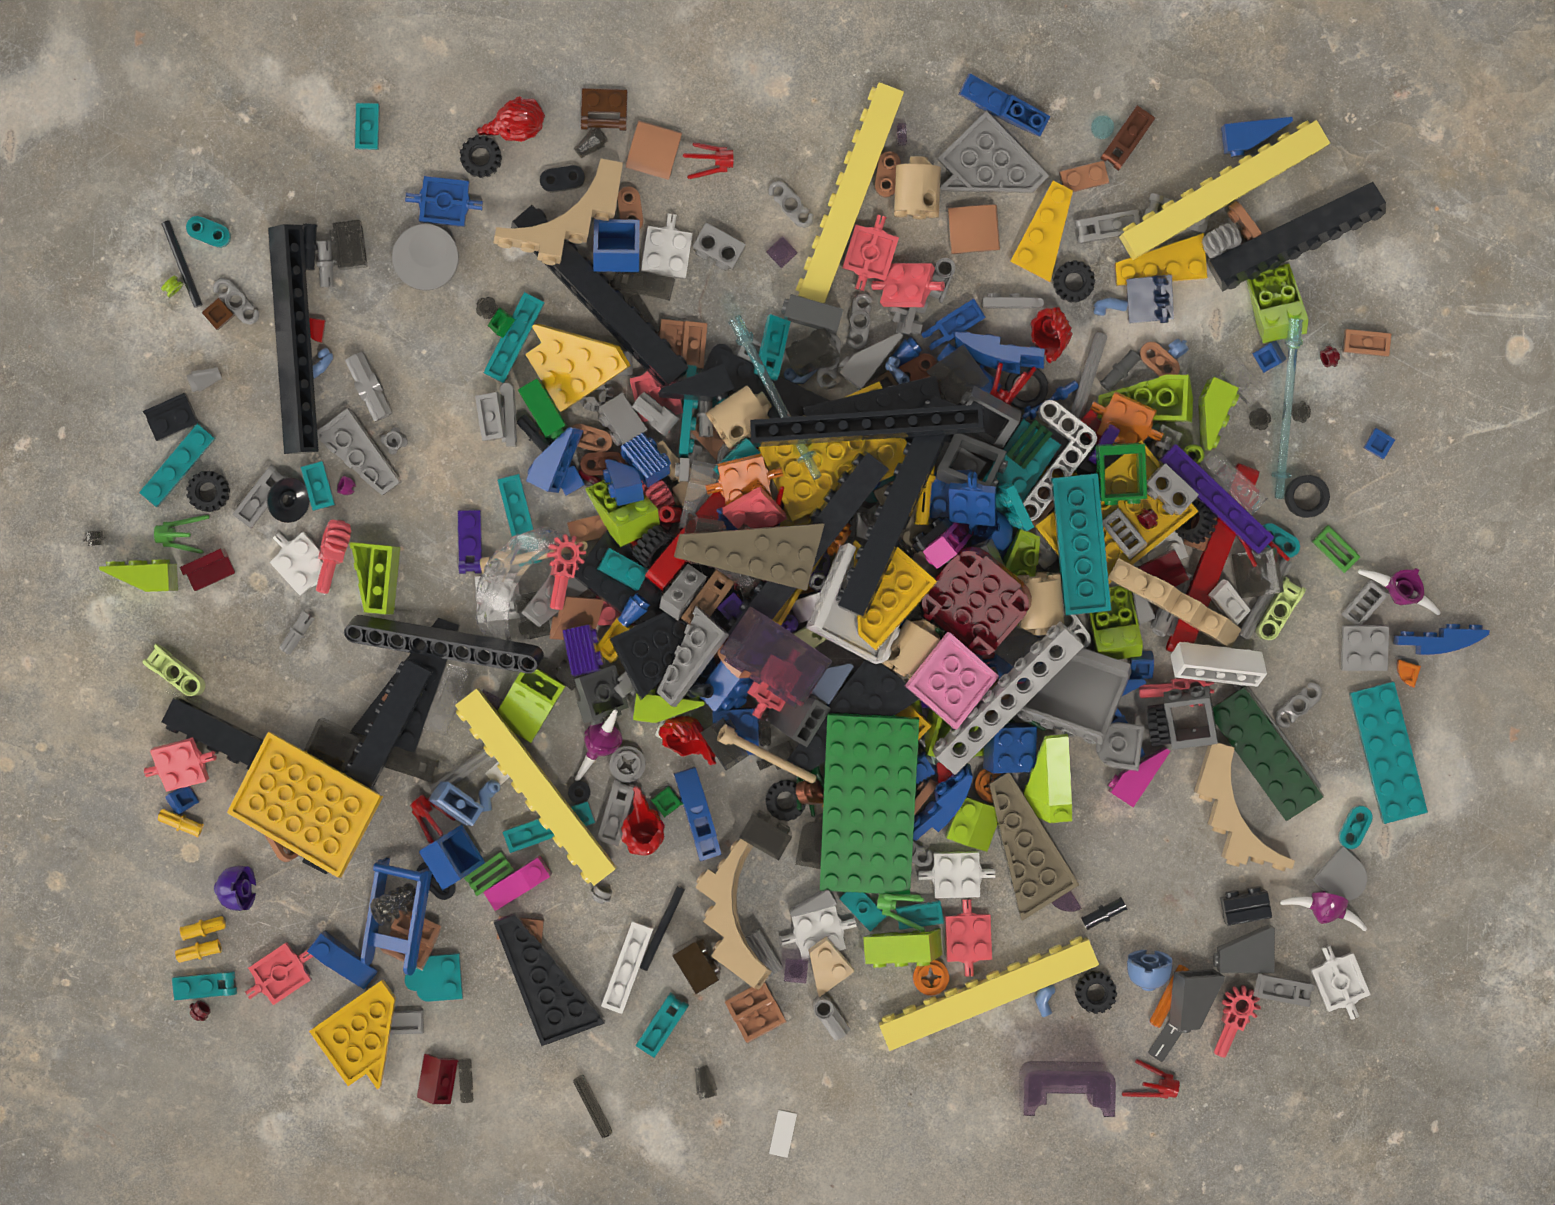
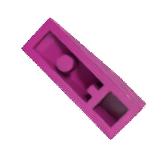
(947, 544)
(1131, 784)
(518, 883)

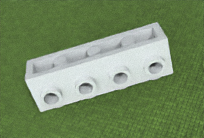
(1218, 664)

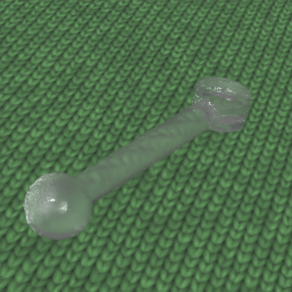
(204, 704)

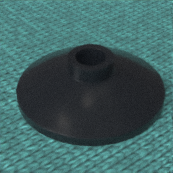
(297, 501)

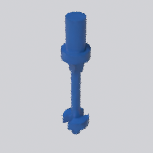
(1061, 393)

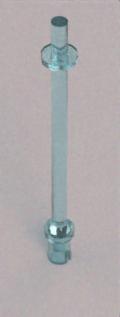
(745, 339)
(1293, 343)

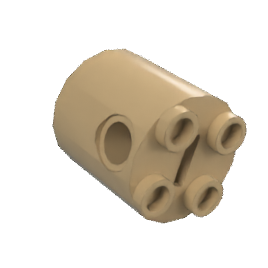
(917, 189)
(734, 414)
(1046, 602)
(912, 646)

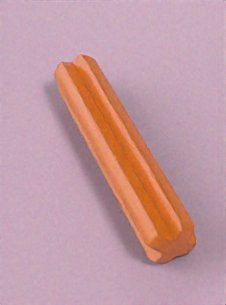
(1165, 1002)

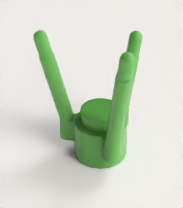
(166, 534)
(889, 901)

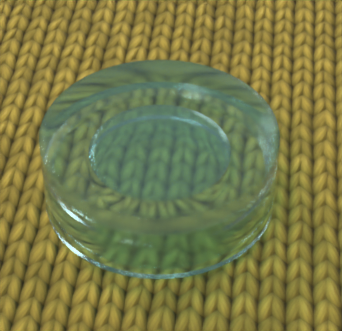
(1102, 127)

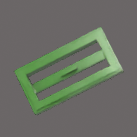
(1328, 554)
(473, 884)

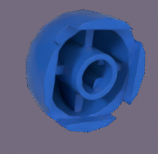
(1000, 533)

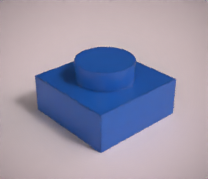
(1379, 443)

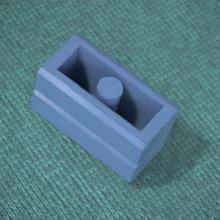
(456, 803)

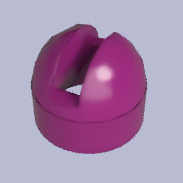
(345, 486)

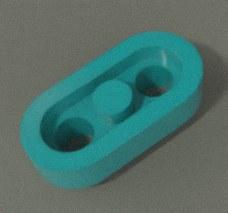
(207, 232)
(1281, 538)
(1357, 828)

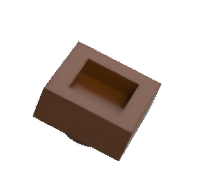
(218, 314)

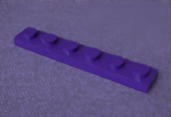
(1218, 499)

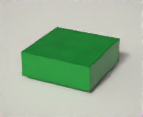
(501, 322)
(666, 801)

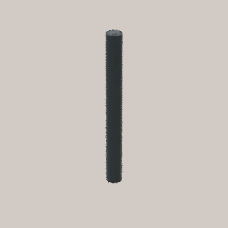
(182, 265)
(664, 923)

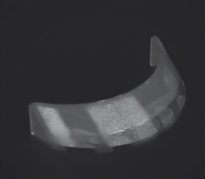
(502, 576)

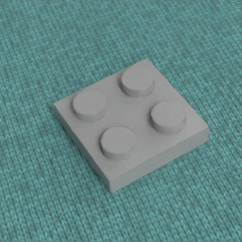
(1364, 647)

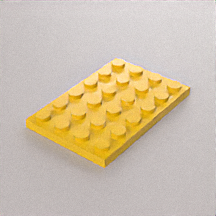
(832, 458)
(1122, 478)
(304, 804)

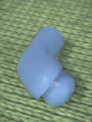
(791, 376)
(487, 792)

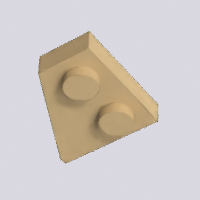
(828, 965)

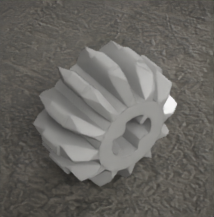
(1221, 240)

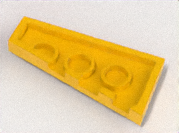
(1043, 236)
(1182, 259)

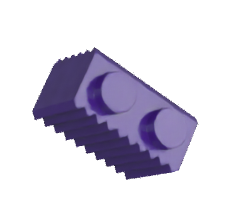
(582, 650)

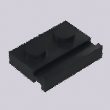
(170, 417)

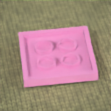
(951, 680)

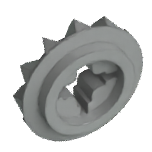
(592, 404)
(629, 753)

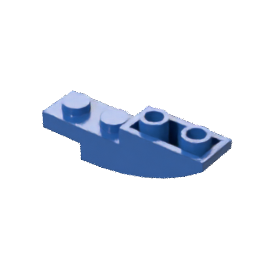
(1004, 106)
(989, 352)
(1449, 639)
(949, 799)
(697, 813)

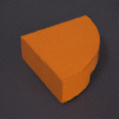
(1408, 672)

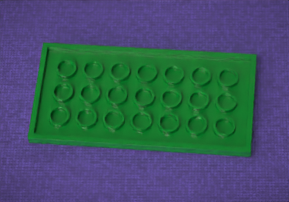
(869, 803)

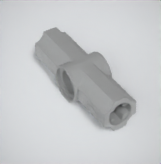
(368, 386)

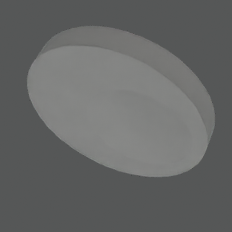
(425, 257)

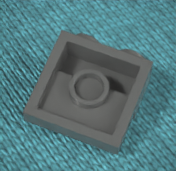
(599, 695)

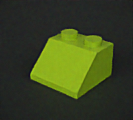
(973, 824)

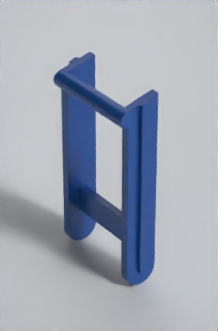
(374, 939)

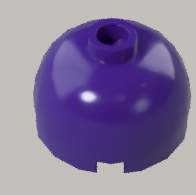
(235, 888)

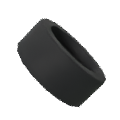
(1040, 376)
(1324, 494)

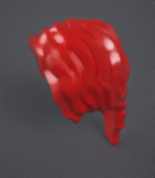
(516, 121)
(1051, 332)
(685, 738)
(643, 827)

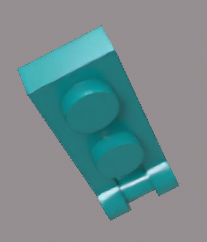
(774, 344)
(203, 985)
(661, 1026)

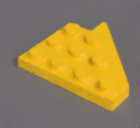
(573, 364)
(897, 596)
(359, 1035)

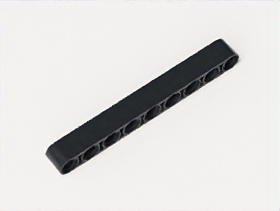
(453, 641)

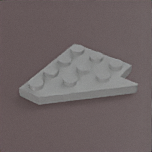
(990, 161)

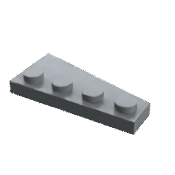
(355, 447)
(539, 609)
(697, 649)

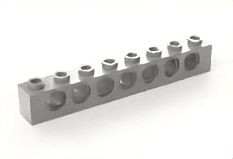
(1005, 710)

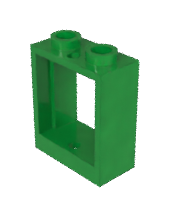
(543, 409)
(1117, 449)

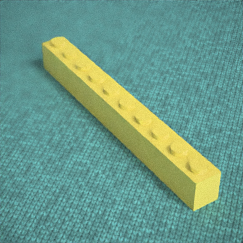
(1224, 189)
(851, 193)
(536, 787)
(988, 993)

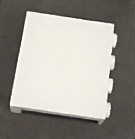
(839, 624)

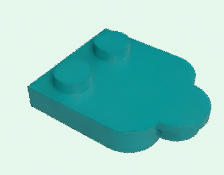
(439, 978)

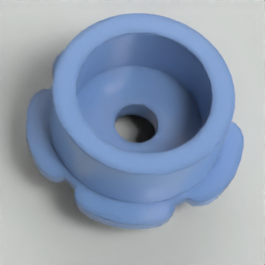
(1178, 348)

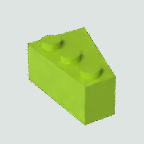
(377, 575)
(903, 948)

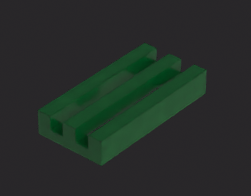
(1041, 429)

